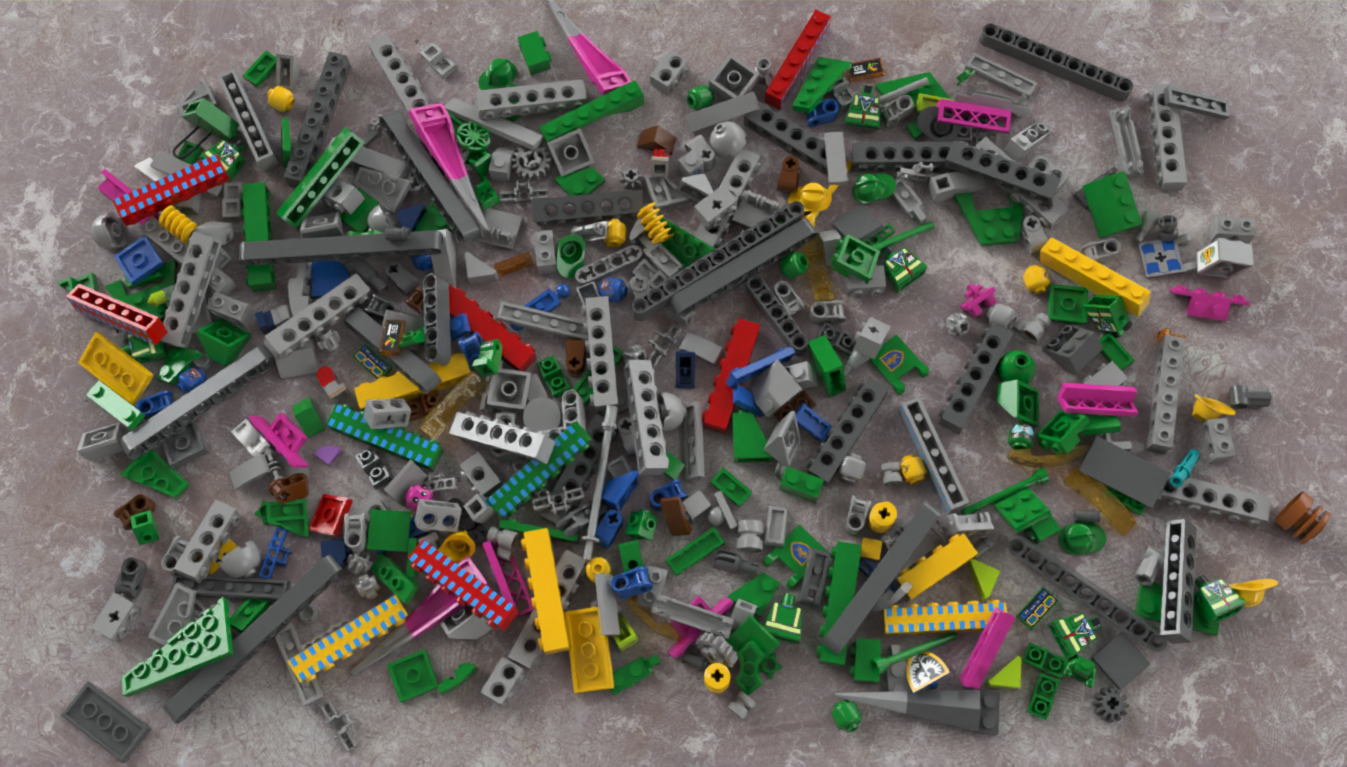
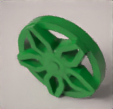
(473, 137)

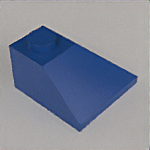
(619, 490)

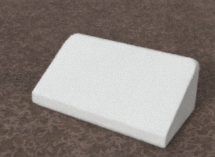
(146, 170)

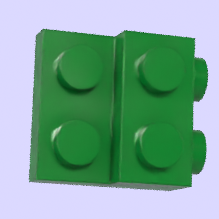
(854, 258)
(1062, 432)

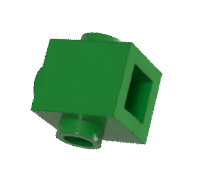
(147, 531)

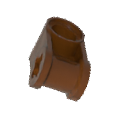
(789, 177)
(416, 301)
(575, 355)
(291, 488)
(132, 508)

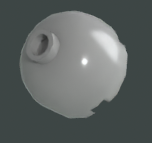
(727, 139)
(381, 219)
(109, 231)
(671, 410)
(241, 561)

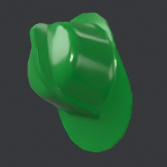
(498, 74)
(873, 187)
(570, 255)
(1082, 538)

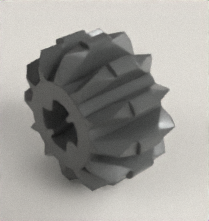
(1106, 711)

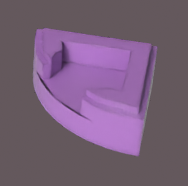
(328, 454)

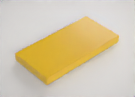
(115, 368)
(588, 651)

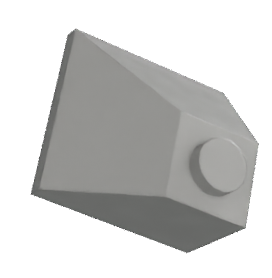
(774, 388)
(465, 625)

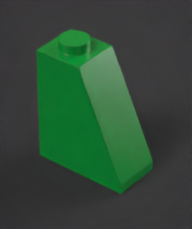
(211, 119)
(827, 365)
(748, 439)

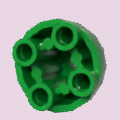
(1009, 369)

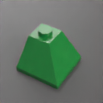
(223, 341)
(1019, 401)

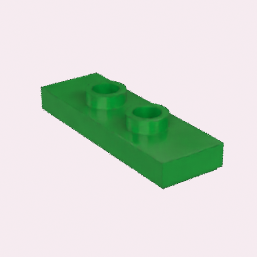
(695, 551)
(394, 578)

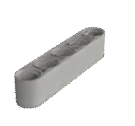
(377, 161)

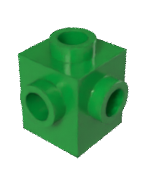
(641, 525)

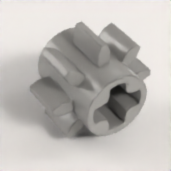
(631, 173)
(957, 324)
(328, 340)
(634, 353)
(359, 562)
(368, 586)

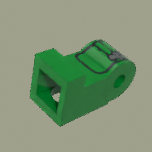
(489, 358)

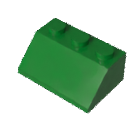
(1112, 205)

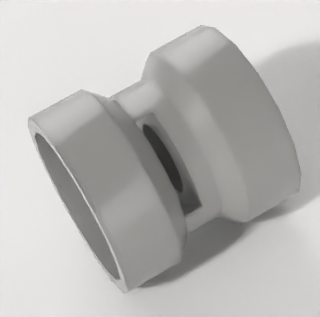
(891, 474)
(741, 705)

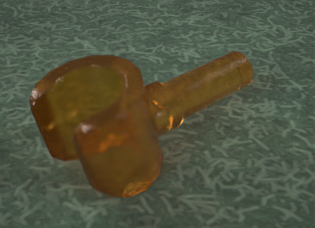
(1166, 331)

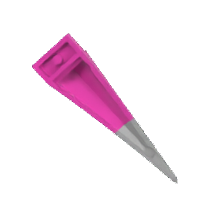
(597, 65)
(437, 133)
(430, 612)

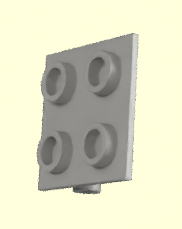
(754, 209)
(501, 228)
(279, 465)
(922, 549)

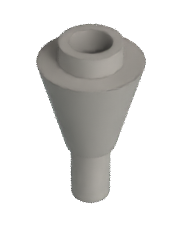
(1149, 221)
(854, 361)

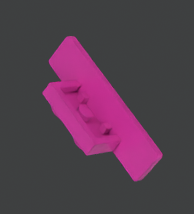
(1209, 305)
(284, 436)
(690, 634)

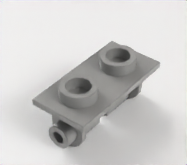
(591, 232)

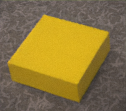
(871, 549)

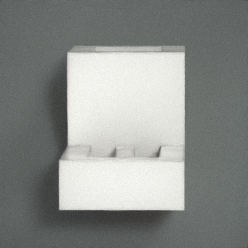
(250, 438)

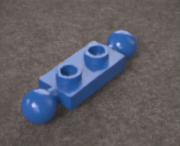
(547, 301)

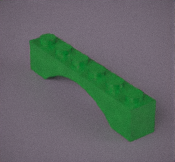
(617, 101)

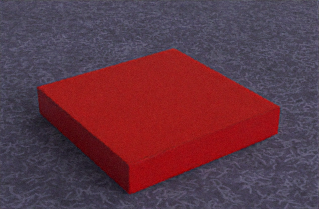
(330, 515)

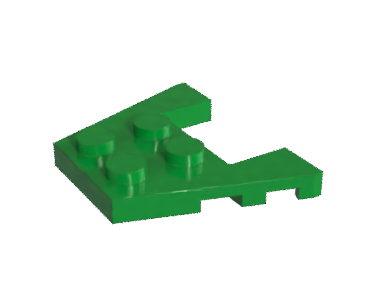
(932, 88)
(992, 225)
(140, 298)

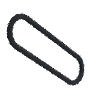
(181, 157)

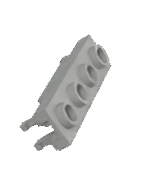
(992, 100)
(1126, 142)
(692, 616)

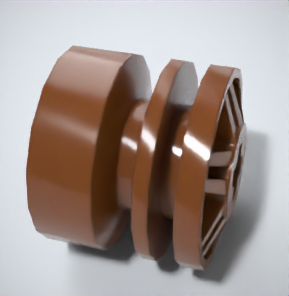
(1303, 518)

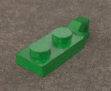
(633, 673)

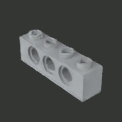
(207, 530)

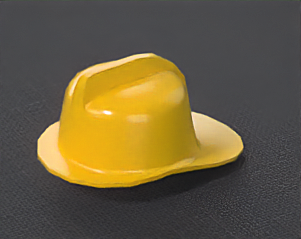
(813, 197)
(1208, 409)
(458, 546)
(1253, 590)

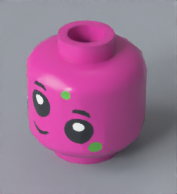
(416, 493)

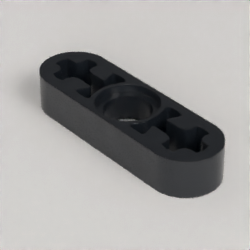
(480, 528)

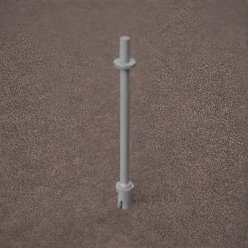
(608, 427)

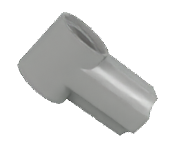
(1150, 564)

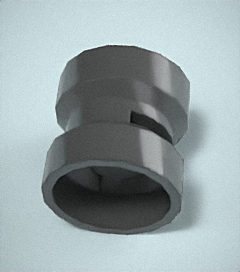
(1168, 228)

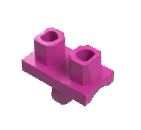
(985, 296)

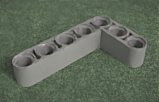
(572, 410)

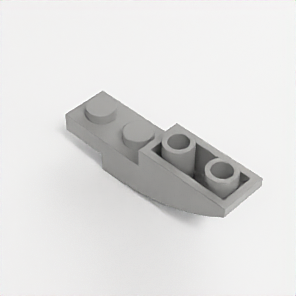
(300, 290)

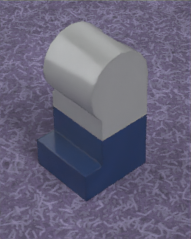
(274, 318)

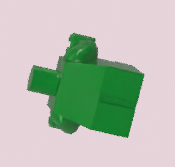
(1082, 669)

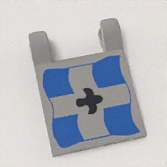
(1164, 258)

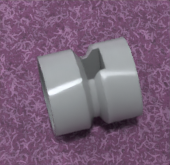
(750, 536)

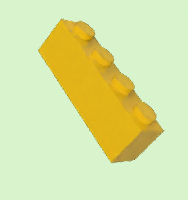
(938, 566)

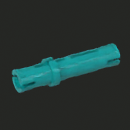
(1183, 471)

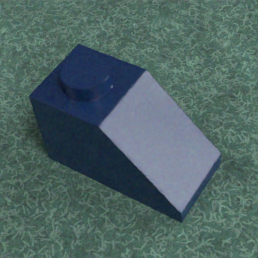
(337, 549)

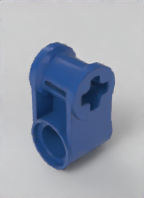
(820, 115)
(471, 347)
(156, 402)
(672, 489)
(606, 531)
(632, 583)

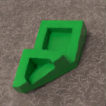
(486, 194)
(88, 280)

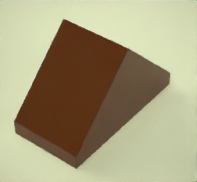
(656, 138)

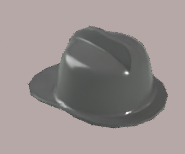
(936, 130)

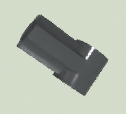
(1242, 397)

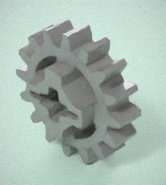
(531, 167)
(716, 649)

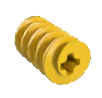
(177, 224)
(654, 224)
(887, 512)
(709, 678)

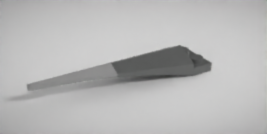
(963, 709)

